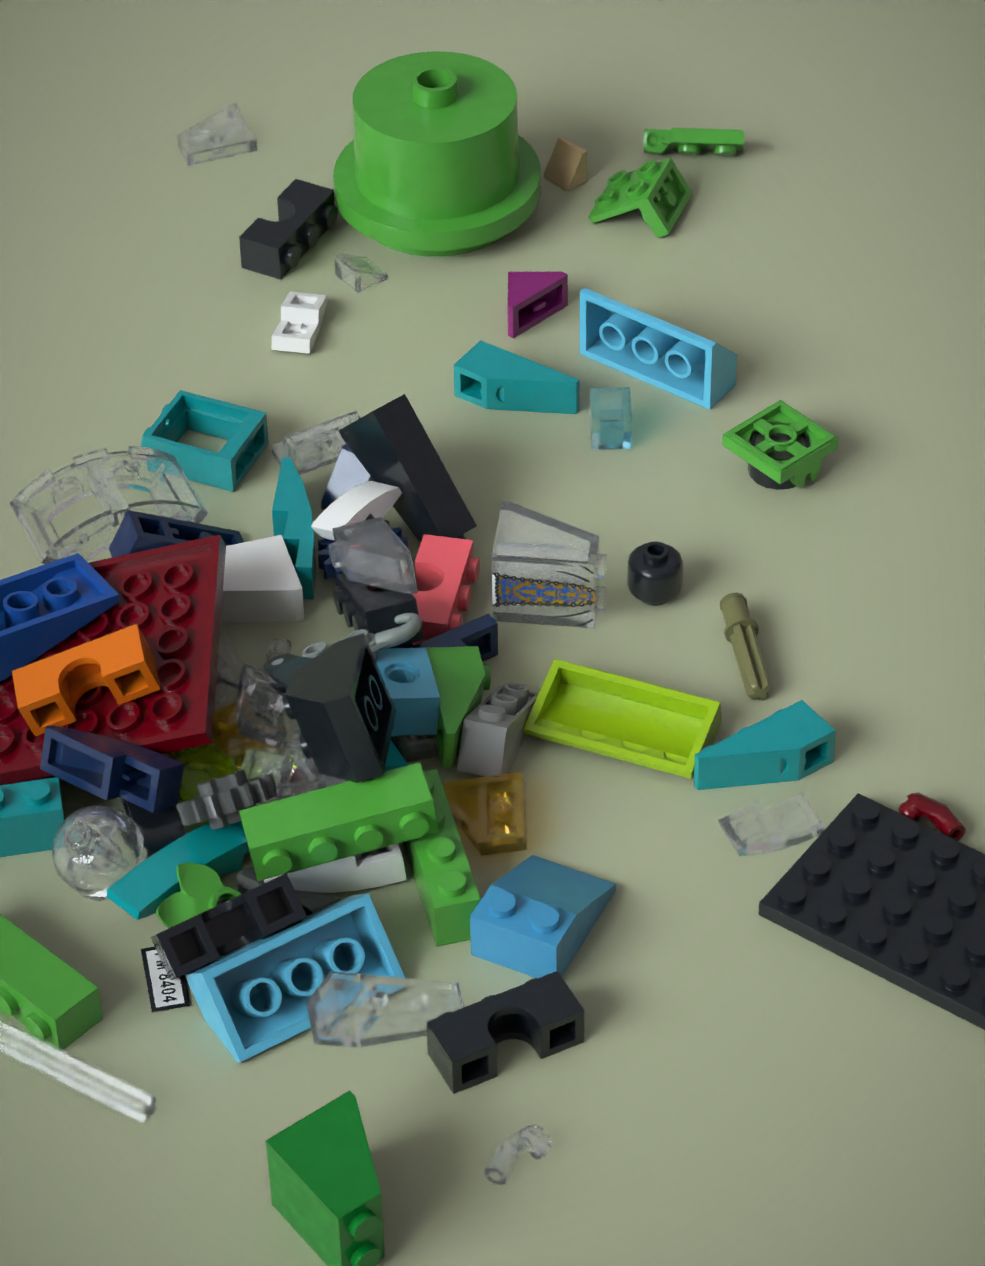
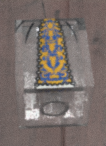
(545, 571)

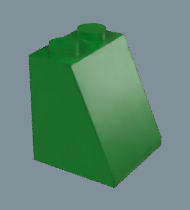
(329, 1184)

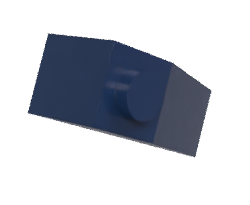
(148, 531)

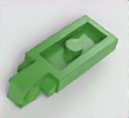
(691, 140)

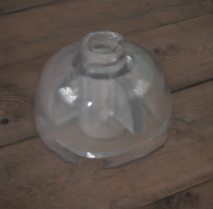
(97, 849)

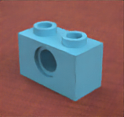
(411, 688)

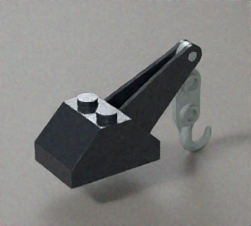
(342, 700)

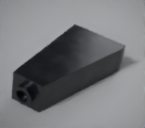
(400, 454)

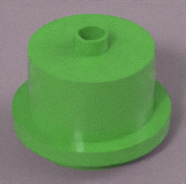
(436, 156)

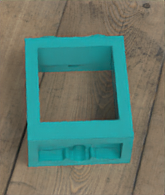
(241, 426)

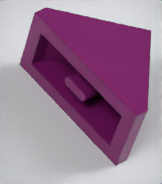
(534, 298)

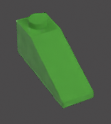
(460, 684)

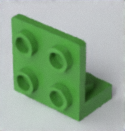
(652, 188)

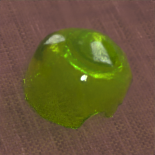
(201, 765)

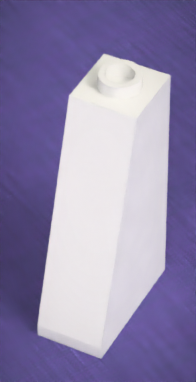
(261, 583)

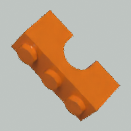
(52, 686)

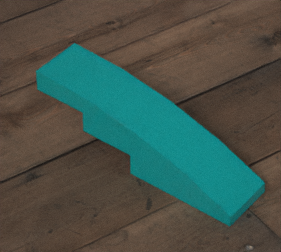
(293, 521)
(156, 877)

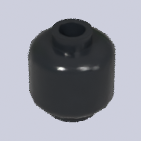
(655, 573)

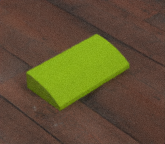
(623, 718)

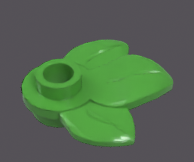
(199, 892)

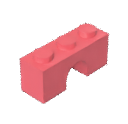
(443, 582)

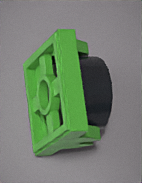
(779, 446)

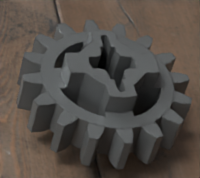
(224, 797)

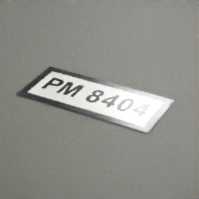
(162, 991)

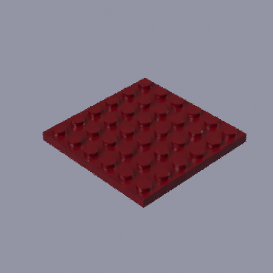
(178, 607)

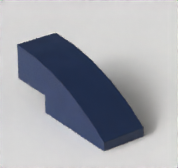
(112, 768)

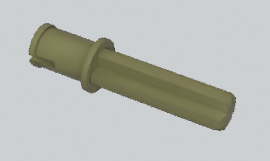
(742, 633)

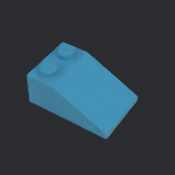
(537, 916)

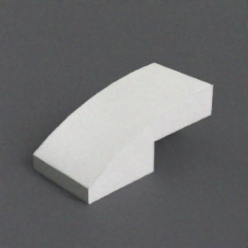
(299, 322)
(356, 505)

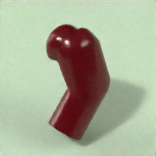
(935, 811)

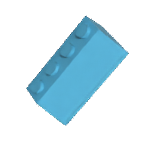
(655, 350)
(263, 988)

